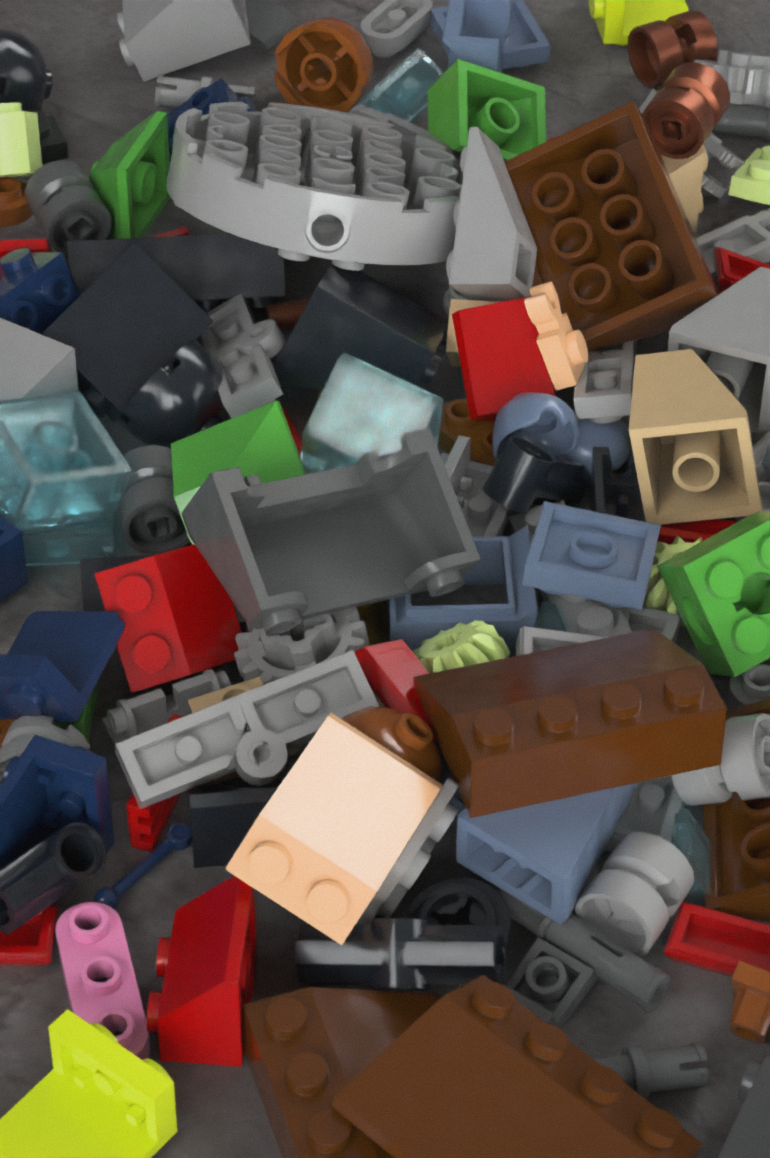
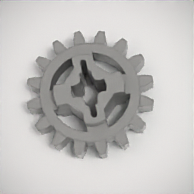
(745, 75)
(300, 647)

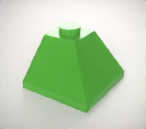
(496, 103)
(134, 177)
(253, 441)

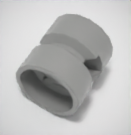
(742, 769)
(637, 891)

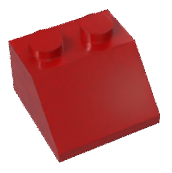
(172, 614)
(206, 977)

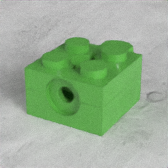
(726, 595)

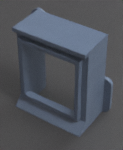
(477, 31)
(500, 564)

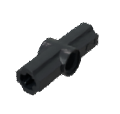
(402, 955)

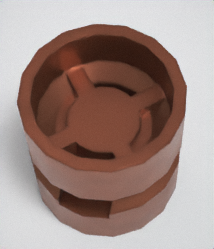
(664, 45)
(687, 109)

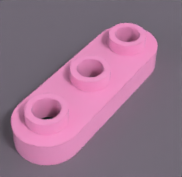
(100, 955)

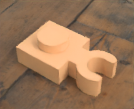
(559, 345)

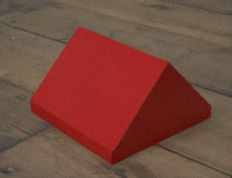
(499, 356)

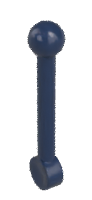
(177, 838)

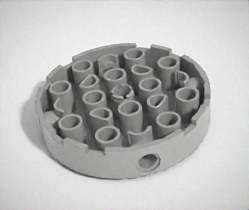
(317, 183)

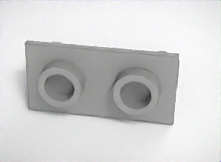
(154, 708)

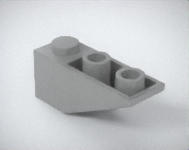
(492, 237)

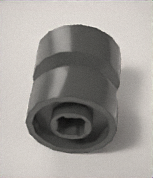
(66, 205)
(148, 503)

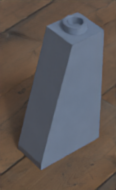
(544, 848)

